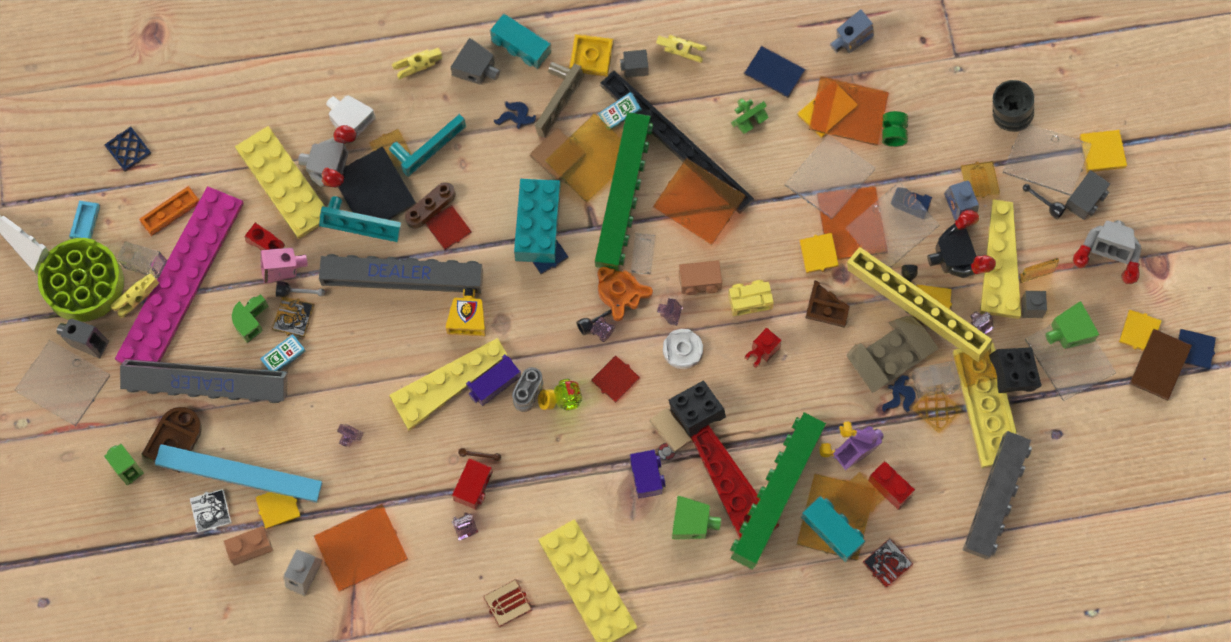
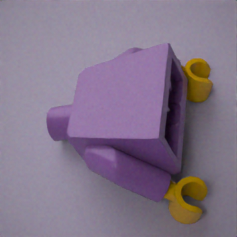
(854, 448)

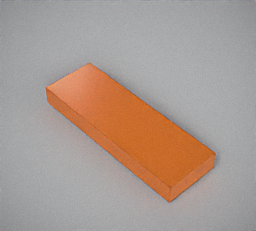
(169, 211)

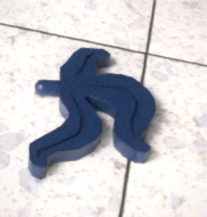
(521, 119)
(899, 388)

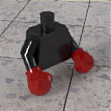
(956, 250)

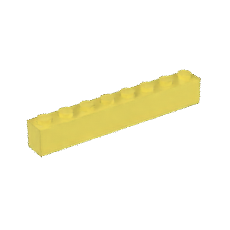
(919, 304)

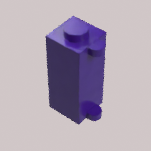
(494, 381)

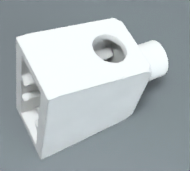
(350, 113)

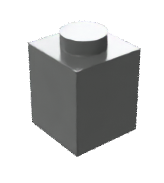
(634, 63)
(1034, 304)

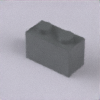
(1087, 195)

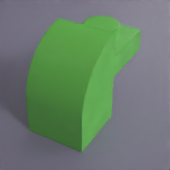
(244, 317)

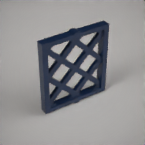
(119, 137)

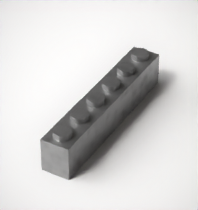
(997, 494)

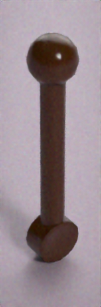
(462, 452)

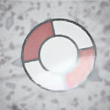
(665, 452)

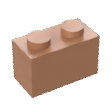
(700, 277)
(248, 545)

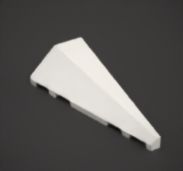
(23, 244)

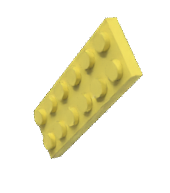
(282, 181)
(988, 416)
(587, 583)

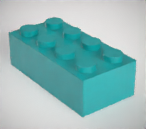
(537, 220)

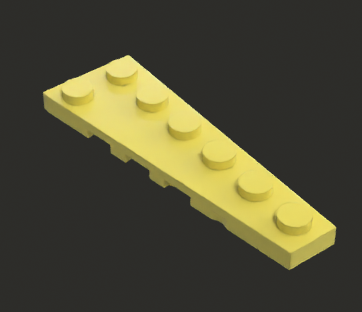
(1001, 286)
(432, 391)

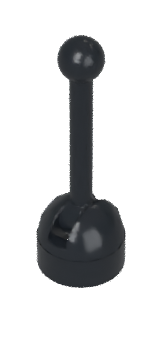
(1055, 209)
(909, 272)
(585, 324)

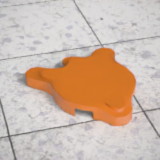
(620, 289)

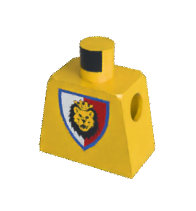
(466, 315)

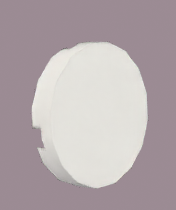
(682, 349)

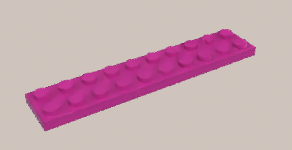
(181, 277)

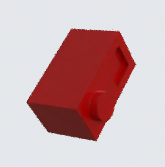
(472, 484)

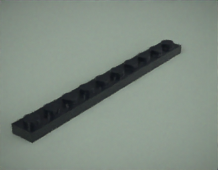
(671, 135)

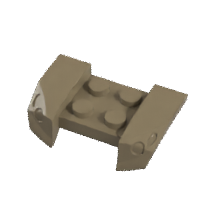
(892, 353)

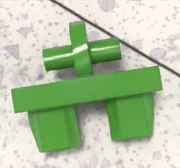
(758, 112)

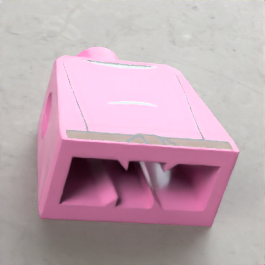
(280, 264)

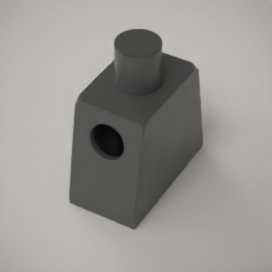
(474, 63)
(83, 337)

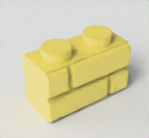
(750, 298)

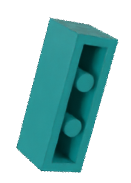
(520, 41)
(833, 528)

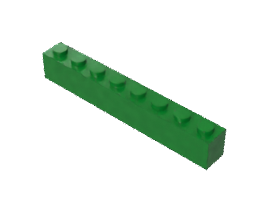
(623, 190)
(778, 490)

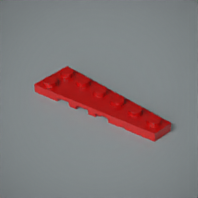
(729, 481)

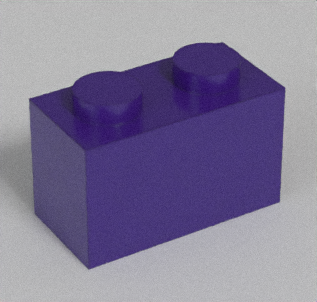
(646, 474)

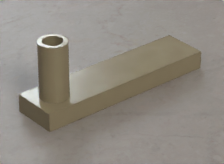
(572, 78)

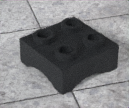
(1015, 369)
(697, 408)

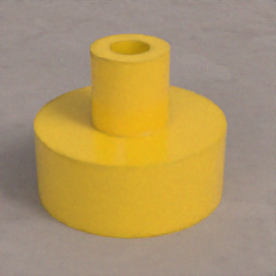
(547, 399)

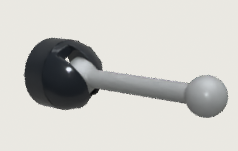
(283, 289)

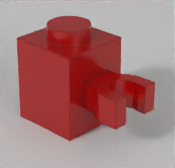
(764, 347)

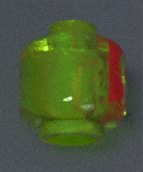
(568, 394)

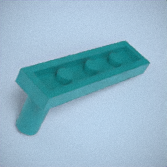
(412, 162)
(356, 223)

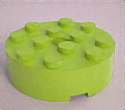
(76, 260)

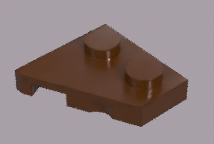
(826, 307)

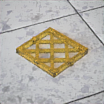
(928, 419)

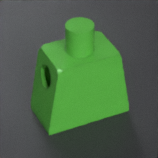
(1073, 328)
(692, 520)

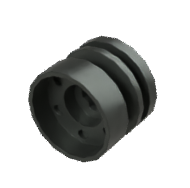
(1013, 105)

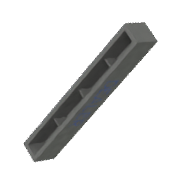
(400, 274)
(203, 380)

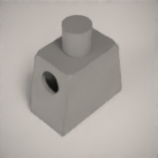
(301, 571)

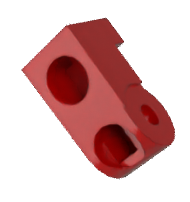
(262, 238)

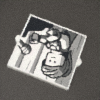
(210, 511)

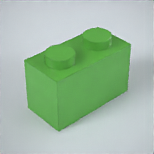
(123, 464)

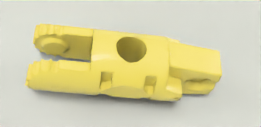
(672, 43)
(417, 62)
(134, 295)

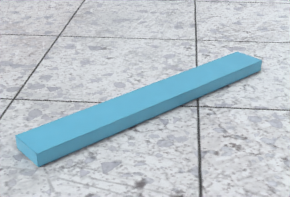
(238, 473)

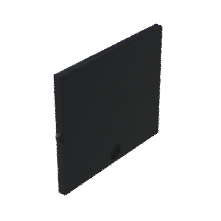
(375, 187)

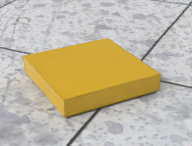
(592, 54)
(1105, 151)

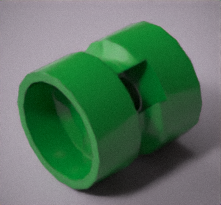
(895, 129)

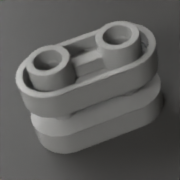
(527, 389)

